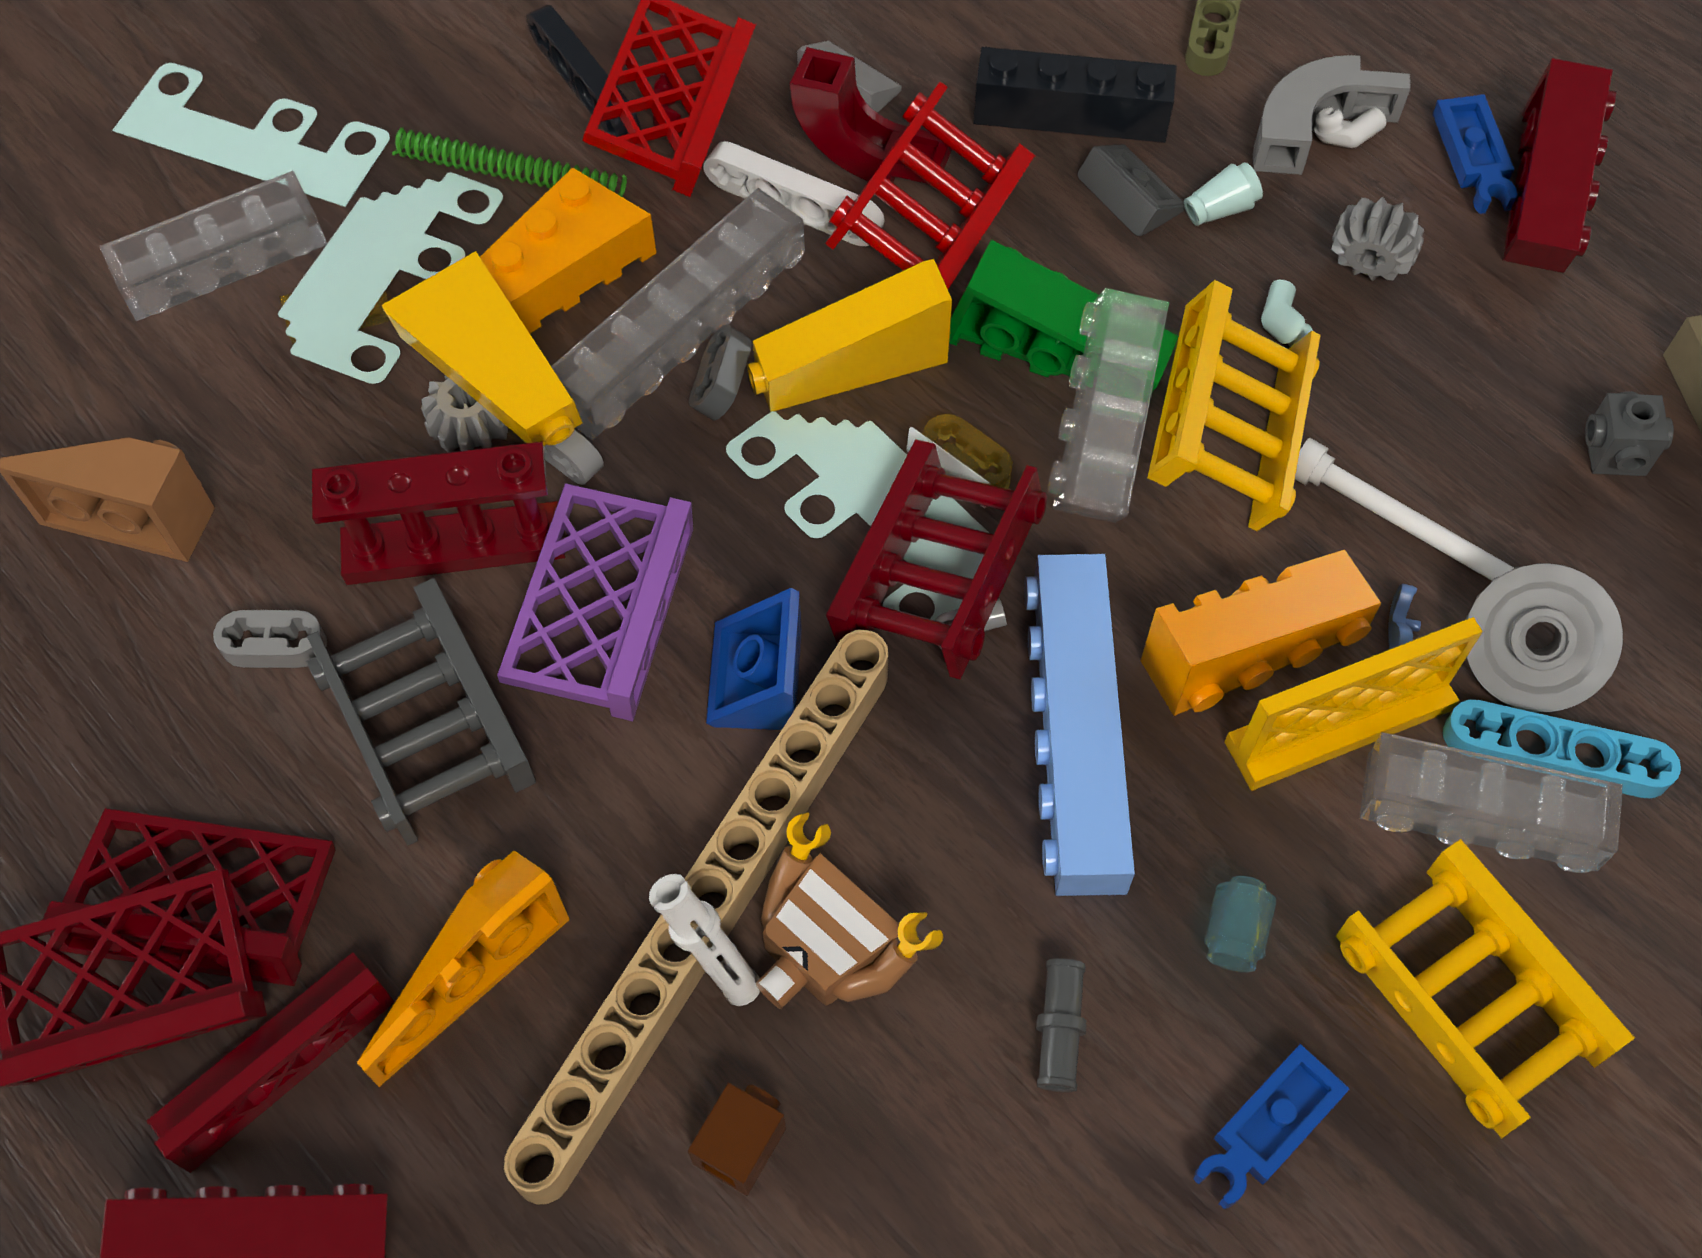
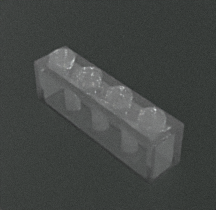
(213, 245)
(1109, 405)
(1491, 803)

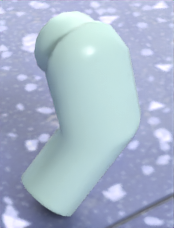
(1280, 318)

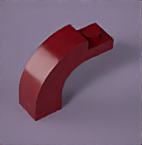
(845, 125)

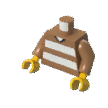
(830, 931)

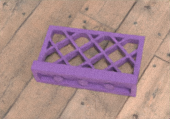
(645, 611)

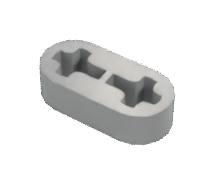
(575, 458)
(270, 638)

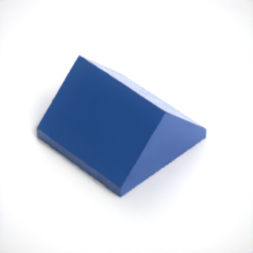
(756, 665)

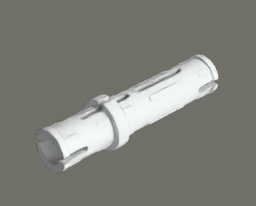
(679, 908)

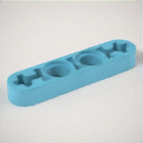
(1560, 742)

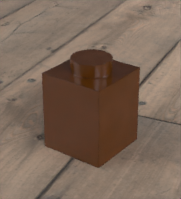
(739, 1136)

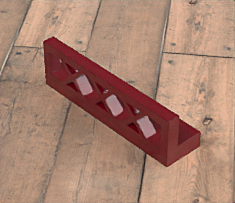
(268, 1064)

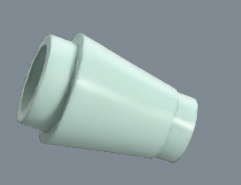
(1225, 194)

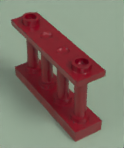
(433, 482)
(904, 521)

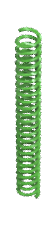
(482, 154)

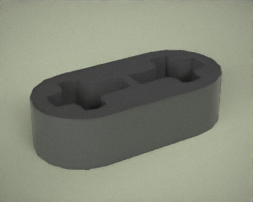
(720, 372)

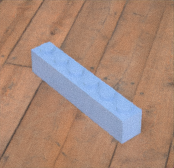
(1081, 725)

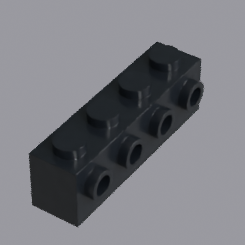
(1074, 94)

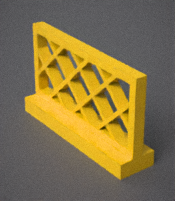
(1352, 706)

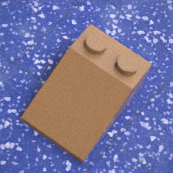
(115, 493)

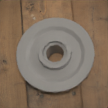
(1572, 665)

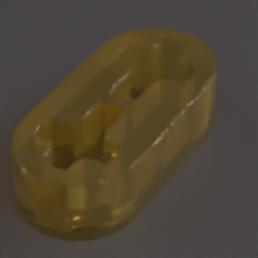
(971, 447)

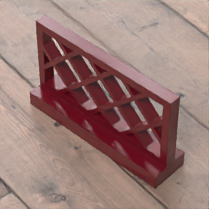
(269, 954)
(147, 1025)

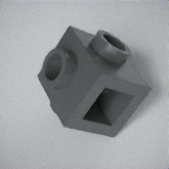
(1628, 434)

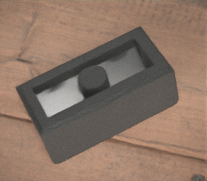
(1129, 188)

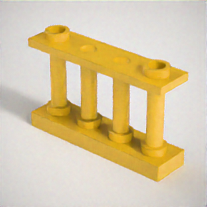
(1190, 408)
(1541, 975)

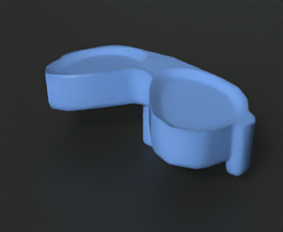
(1399, 627)

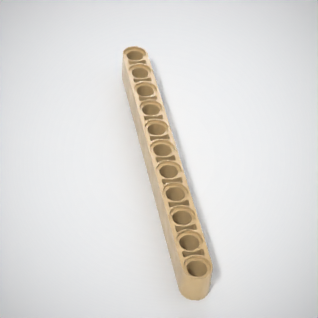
(711, 872)

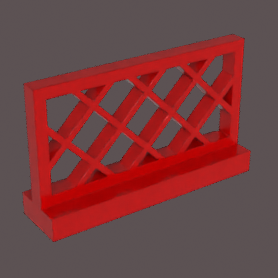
(703, 113)

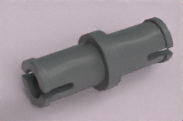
(1061, 1025)

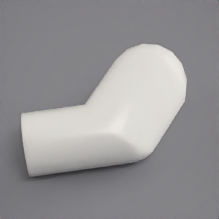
(1349, 134)

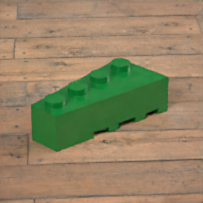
(1028, 314)

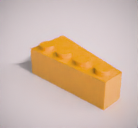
(567, 246)
(1256, 631)

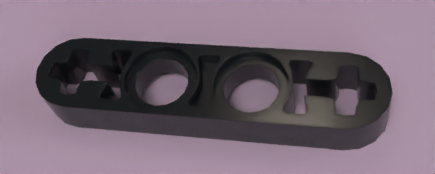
(573, 62)

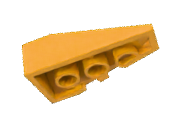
(485, 938)

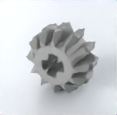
(1377, 239)
(458, 418)

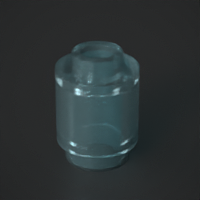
(1239, 924)

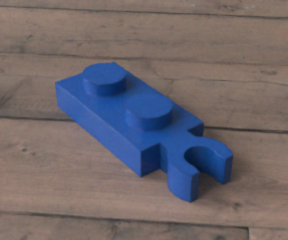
(1476, 149)
(1273, 1123)

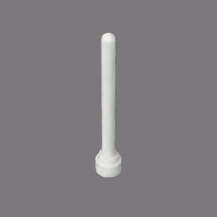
(1317, 467)

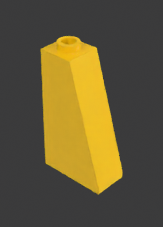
(857, 340)
(481, 344)

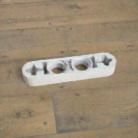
(744, 171)

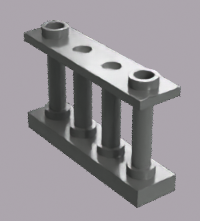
(475, 711)

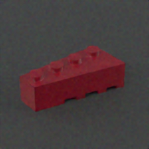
(1558, 165)
(229, 1226)

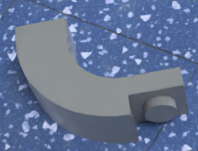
(1324, 83)

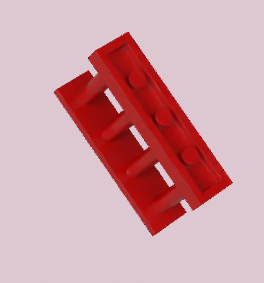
(976, 205)

